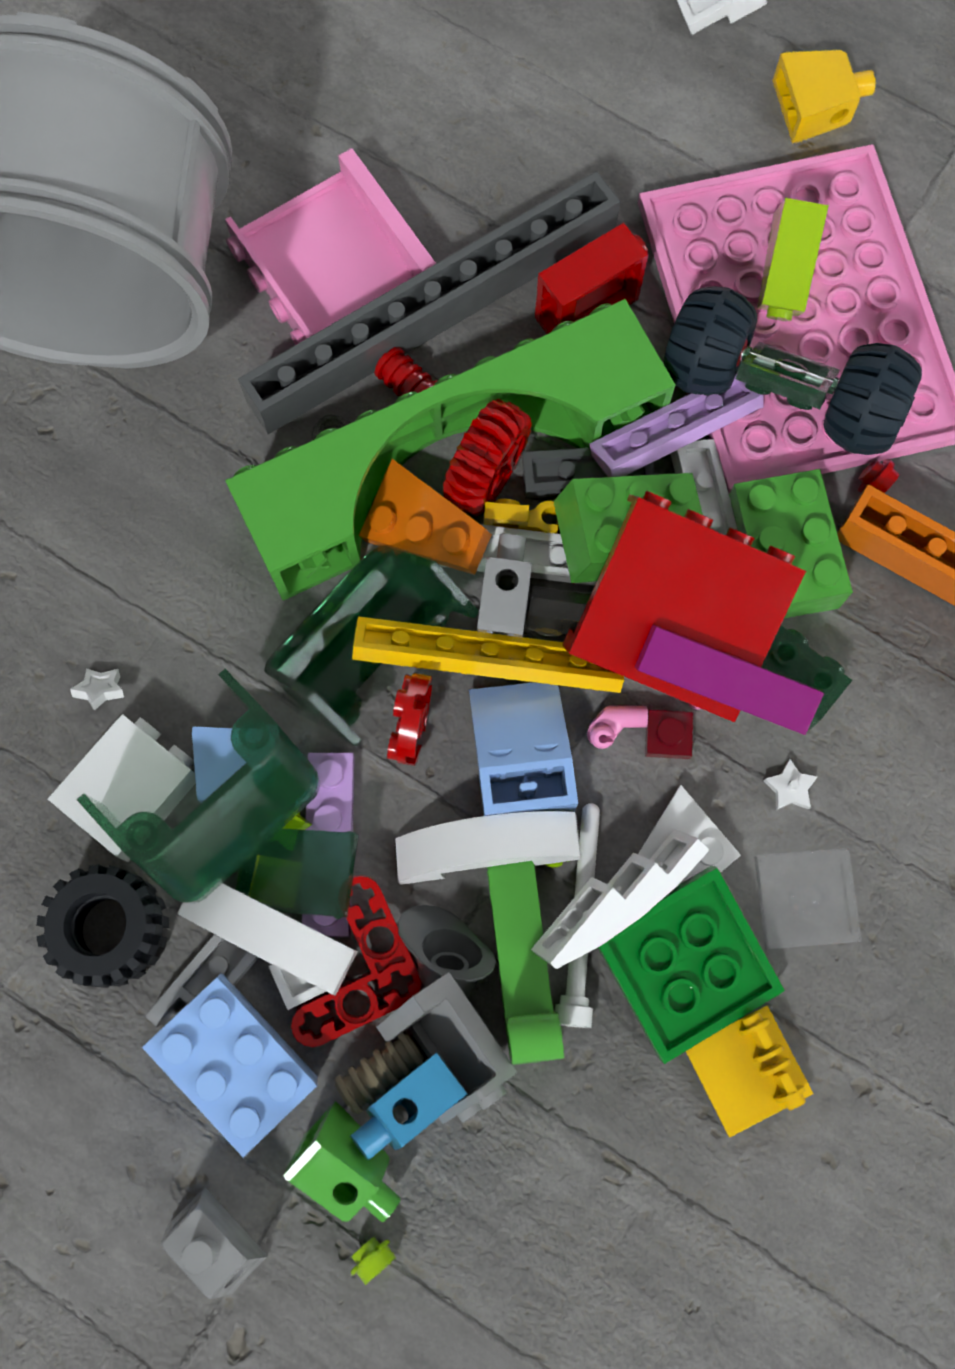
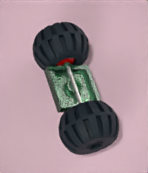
(868, 399)

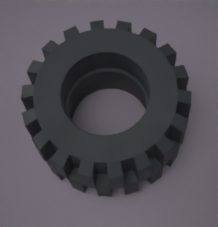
(67, 915)

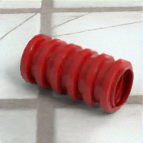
(401, 373)

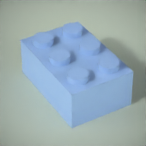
(231, 1064)

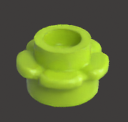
(372, 1259)

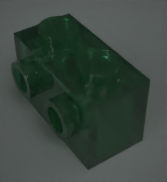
(796, 660)

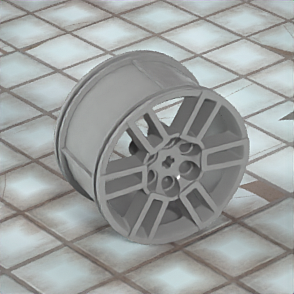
(103, 198)

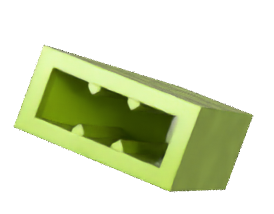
(791, 258)

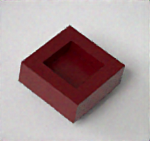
(669, 734)

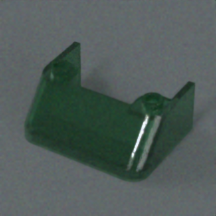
(317, 657)
(231, 821)

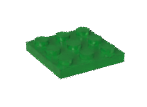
(690, 965)

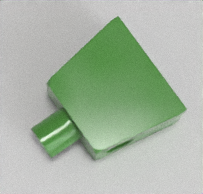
(335, 1171)

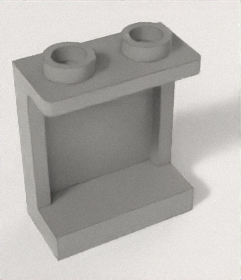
(450, 1026)

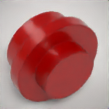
(879, 475)

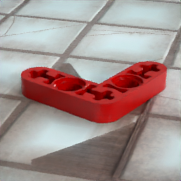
(380, 966)

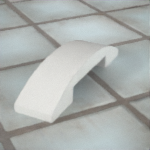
(487, 842)
(272, 937)

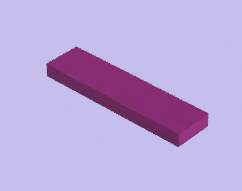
(728, 680)

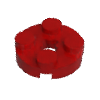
(412, 708)

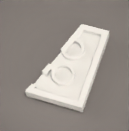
(689, 818)

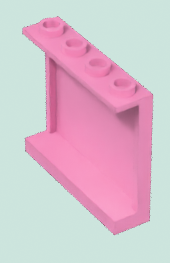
(329, 250)

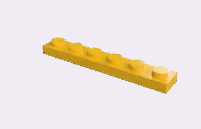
(477, 654)

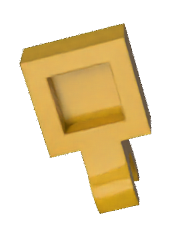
(513, 515)

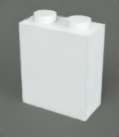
(127, 776)

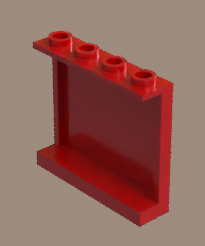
(688, 582)

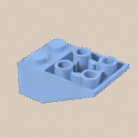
(522, 749)

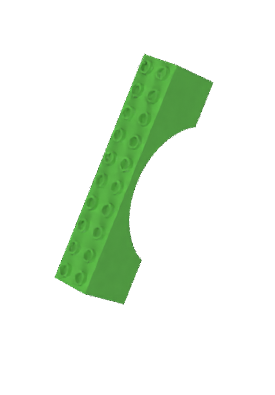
(571, 383)

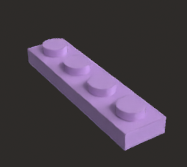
(672, 428)
(331, 812)

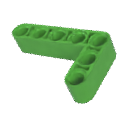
(525, 987)

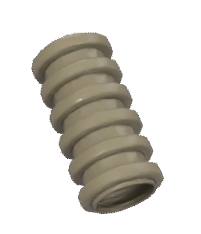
(379, 1072)

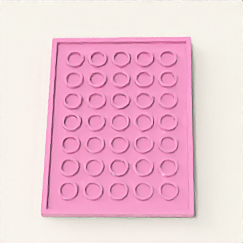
(858, 296)

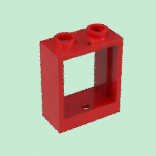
(591, 276)

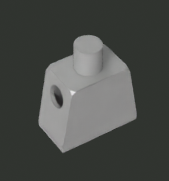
(499, 609)
(211, 1246)

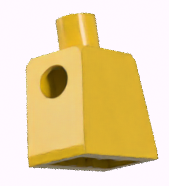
(819, 91)

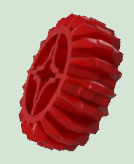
(487, 456)

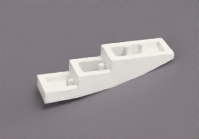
(607, 909)

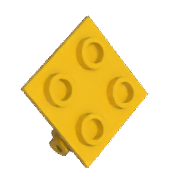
(749, 1071)

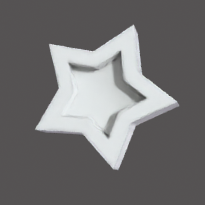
(98, 687)
(791, 786)

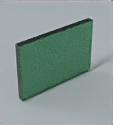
(302, 872)

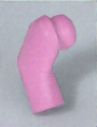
(612, 720)

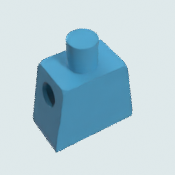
(423, 1094)

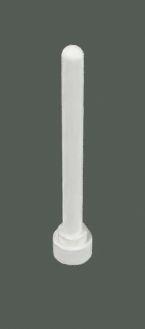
(574, 1005)

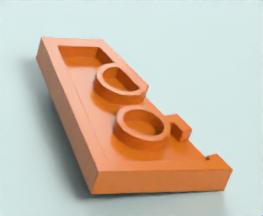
(423, 523)

